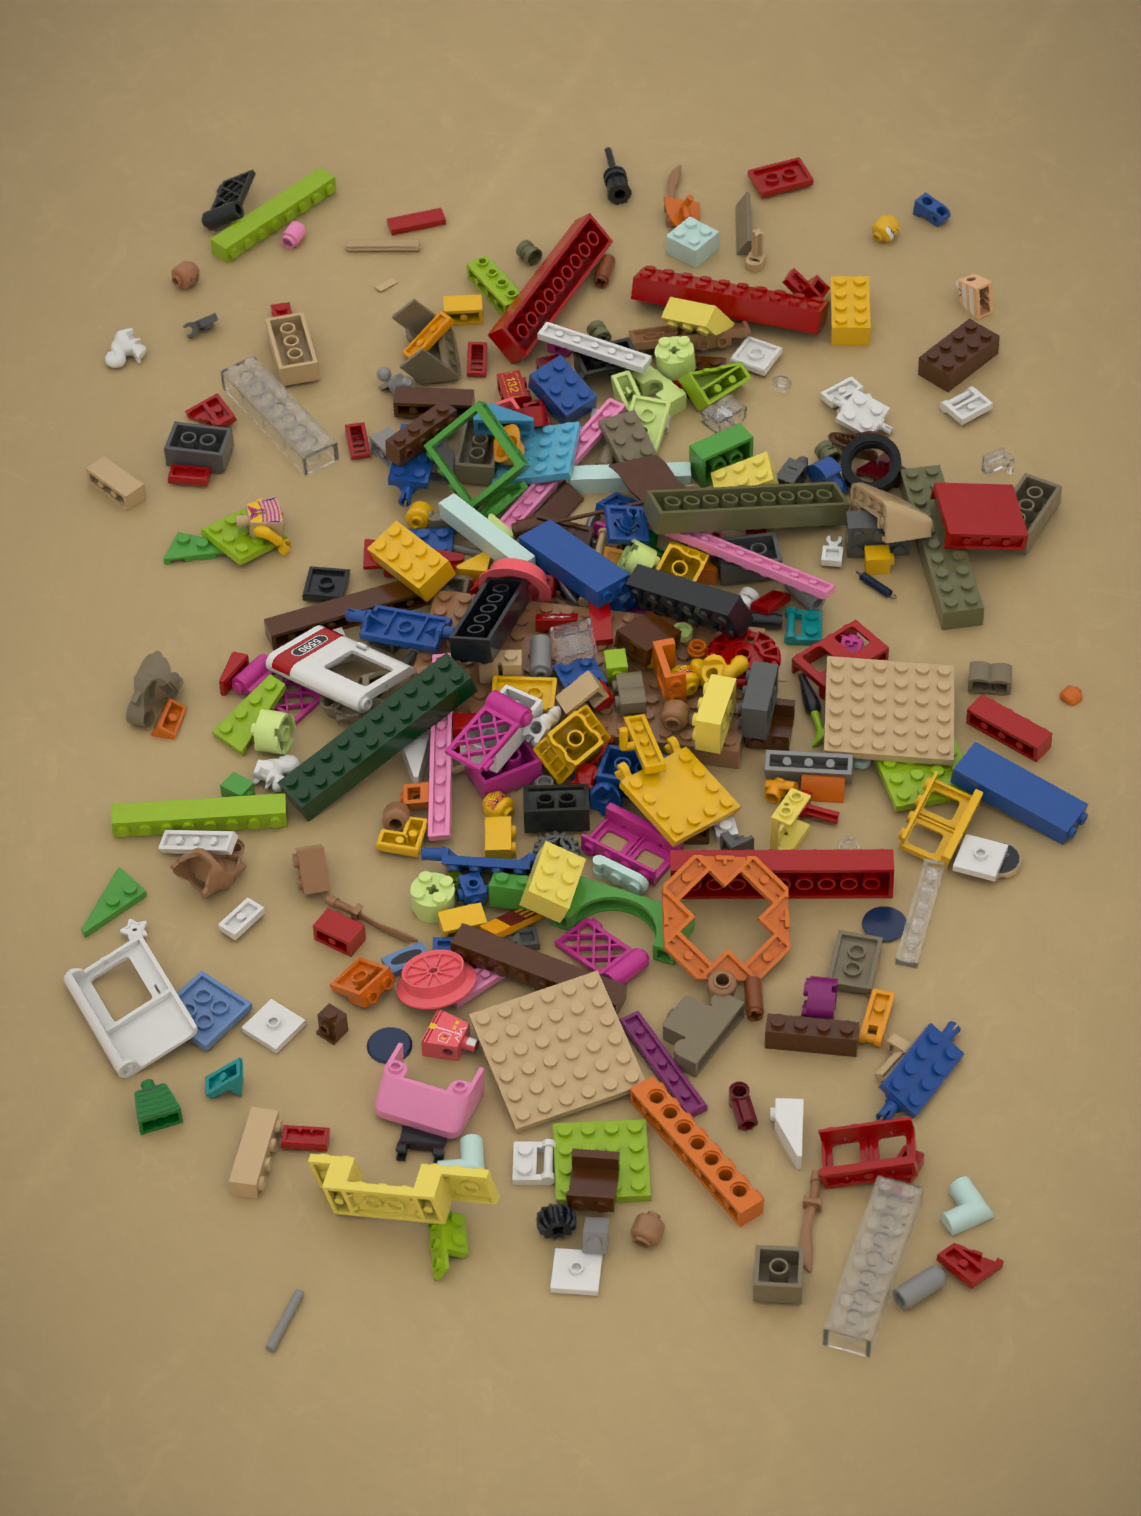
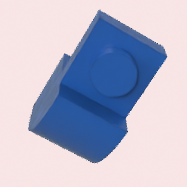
(826, 471)

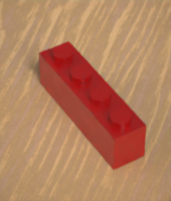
(1009, 728)

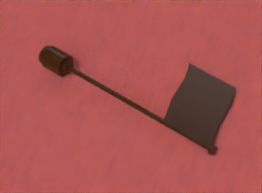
(637, 475)

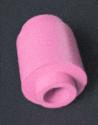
(293, 235)

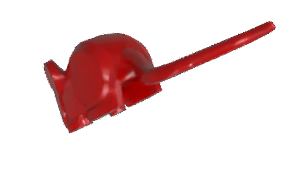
(587, 772)

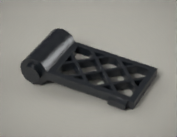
(229, 201)

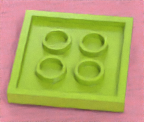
(236, 541)

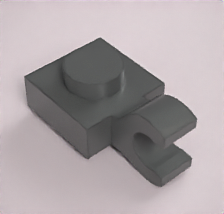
(205, 323)
(526, 937)

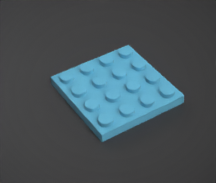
(548, 452)

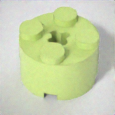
(675, 357)
(637, 554)
(273, 731)
(432, 894)

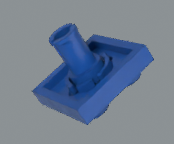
(629, 521)

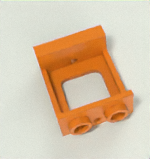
(663, 662)

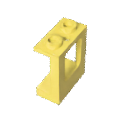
(792, 830)

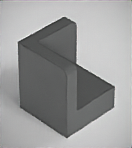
(728, 842)

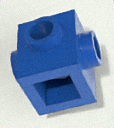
(472, 889)

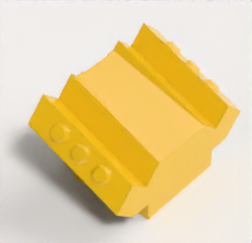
(682, 561)
(572, 744)

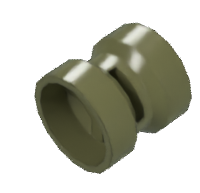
(529, 252)
(598, 330)
(825, 449)

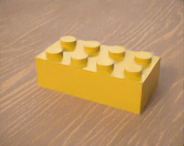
(850, 310)
(411, 561)

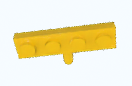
(642, 742)

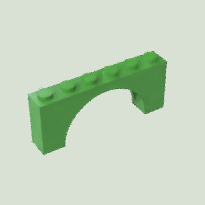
(598, 897)

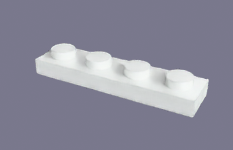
(186, 840)

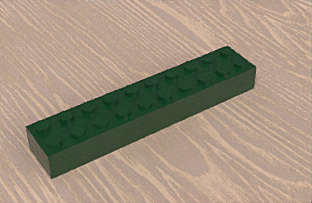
(377, 736)

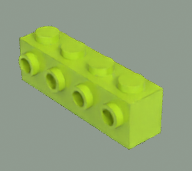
(492, 283)

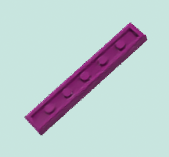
(662, 1063)

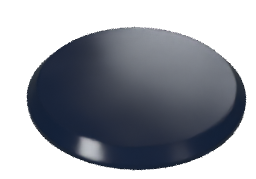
(884, 923)
(385, 1040)

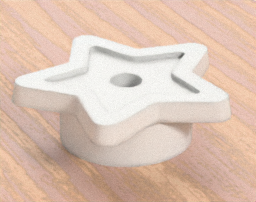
(133, 925)

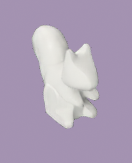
(122, 346)
(541, 726)
(273, 770)

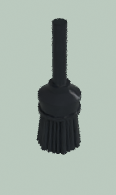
(616, 180)

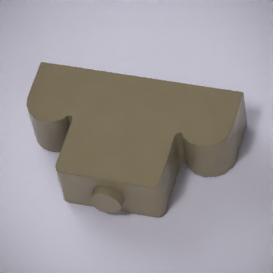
(700, 1029)

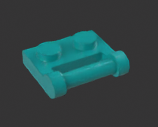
(810, 626)

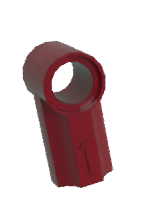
(742, 1106)

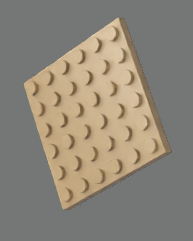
(889, 710)
(557, 1051)

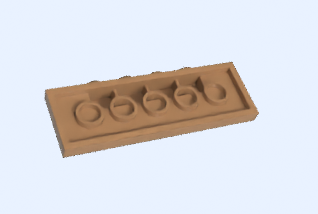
(648, 338)

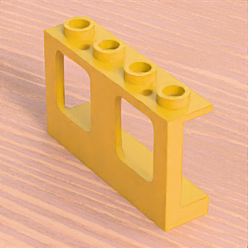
(950, 830)

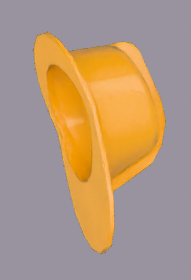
(499, 453)

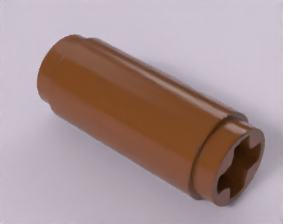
(604, 271)
(753, 998)

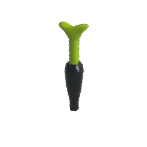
(812, 707)

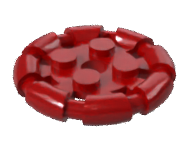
(753, 651)

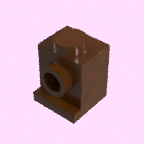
(332, 1024)

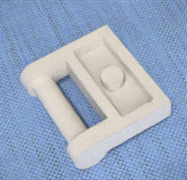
(968, 405)
(526, 1163)

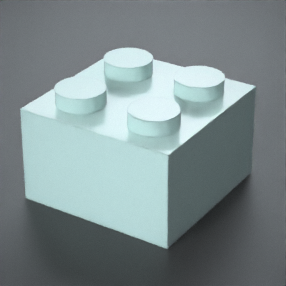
(692, 242)

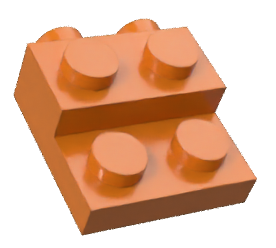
(364, 982)

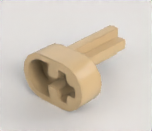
(756, 253)
(897, 1047)

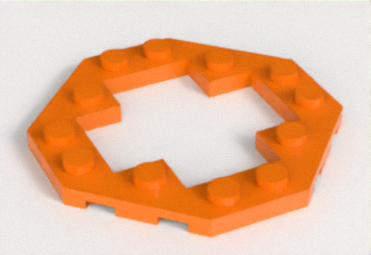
(724, 870)

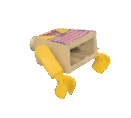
(266, 522)

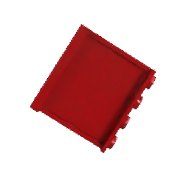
(980, 516)

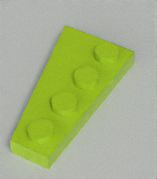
(236, 727)

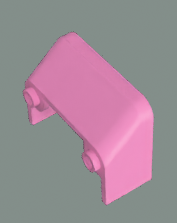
(424, 1105)

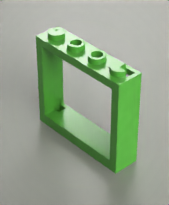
(502, 437)

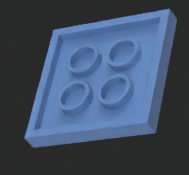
(212, 1008)

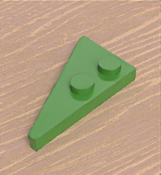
(503, 499)
(190, 548)
(117, 898)

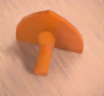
(679, 210)

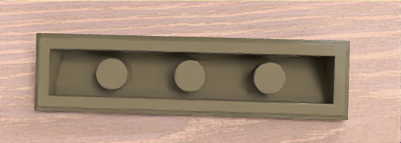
(743, 225)

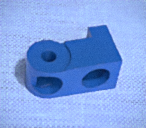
(931, 209)

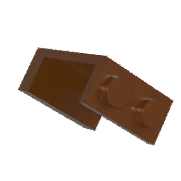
(640, 633)
(780, 729)
(593, 1180)

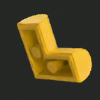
(406, 842)

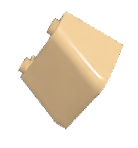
(896, 516)

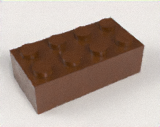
(958, 355)

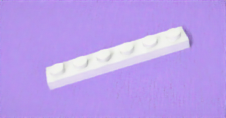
(594, 347)

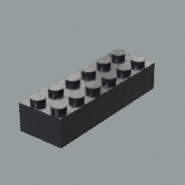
(689, 601)
(489, 620)

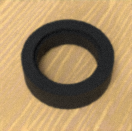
(870, 441)

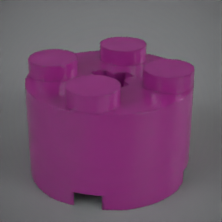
(821, 997)

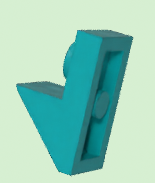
(224, 1079)

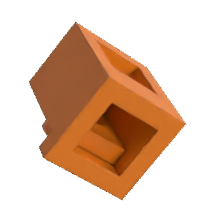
(414, 791)

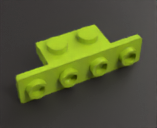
(447, 1240)

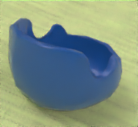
(602, 795)

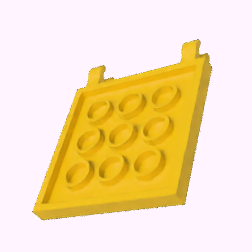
(680, 799)

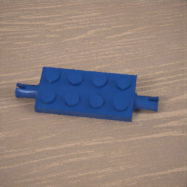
(411, 476)
(402, 627)
(478, 864)
(920, 1071)

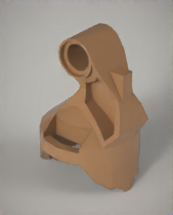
(213, 869)

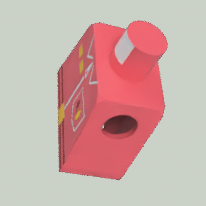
(447, 1037)

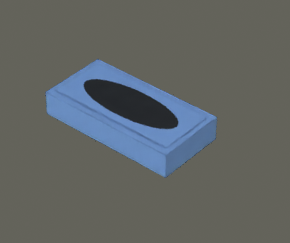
(398, 959)

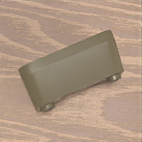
(438, 363)

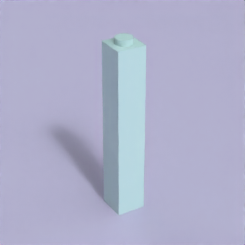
(602, 479)
(481, 530)

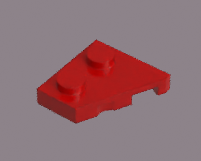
(212, 412)
(968, 1264)

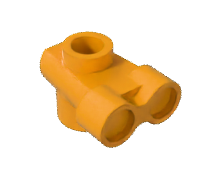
(778, 789)

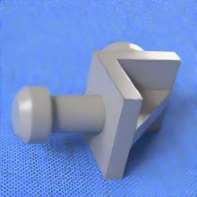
(395, 381)

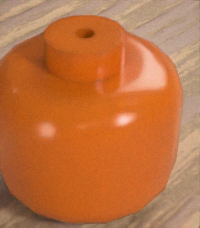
(1071, 695)

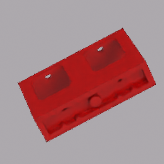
(832, 645)
(870, 1165)

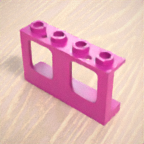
(640, 836)

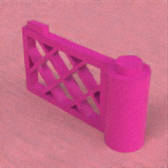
(257, 672)
(501, 708)
(619, 968)

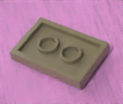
(626, 437)
(855, 961)

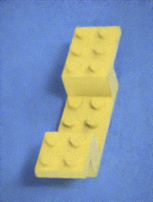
(426, 1202)

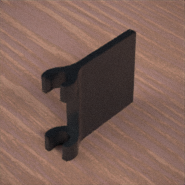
(420, 1140)

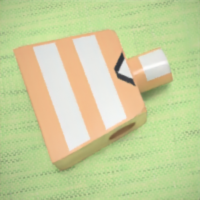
(976, 295)

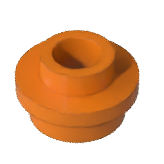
(697, 648)

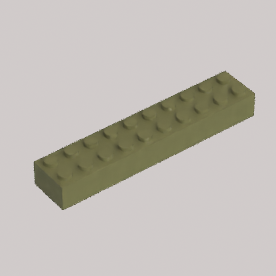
(745, 507)
(946, 570)

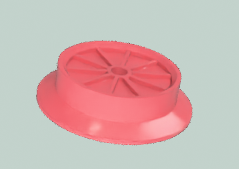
(521, 569)
(435, 980)

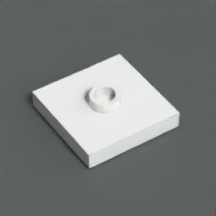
(756, 355)
(980, 857)
(273, 1026)
(576, 1272)

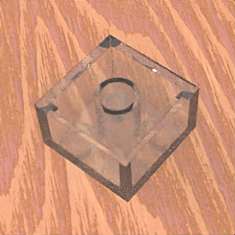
(573, 641)

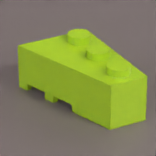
(711, 384)

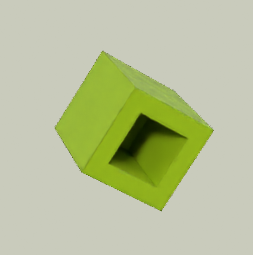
(615, 662)

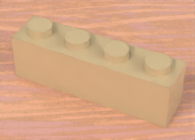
(255, 1152)

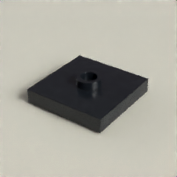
(325, 584)

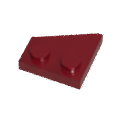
(877, 468)

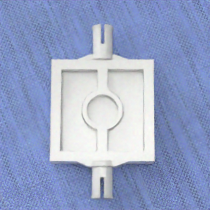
(862, 413)

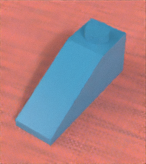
(505, 417)

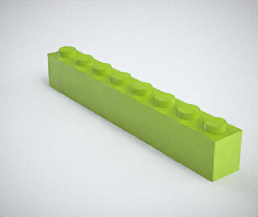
(273, 215)
(199, 815)

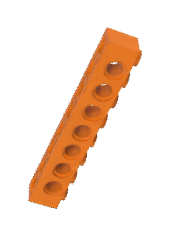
(697, 1151)

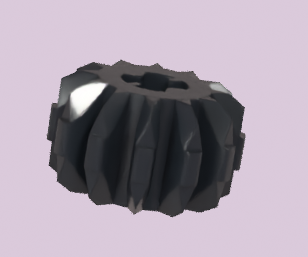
(556, 1220)

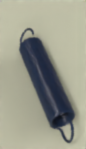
(875, 584)

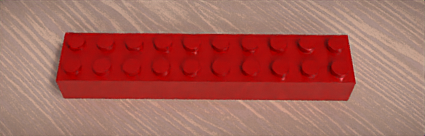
(550, 288)
(734, 300)
(804, 872)

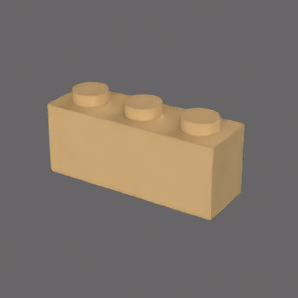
(116, 483)

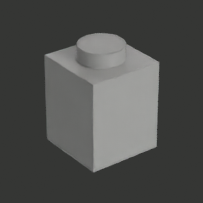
(596, 1235)

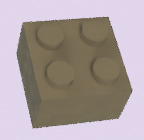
(778, 1274)

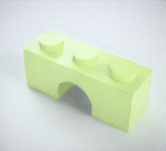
(655, 383)

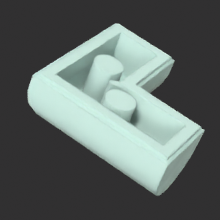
(471, 1153)
(970, 1210)

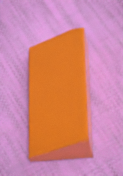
(169, 719)
(824, 787)

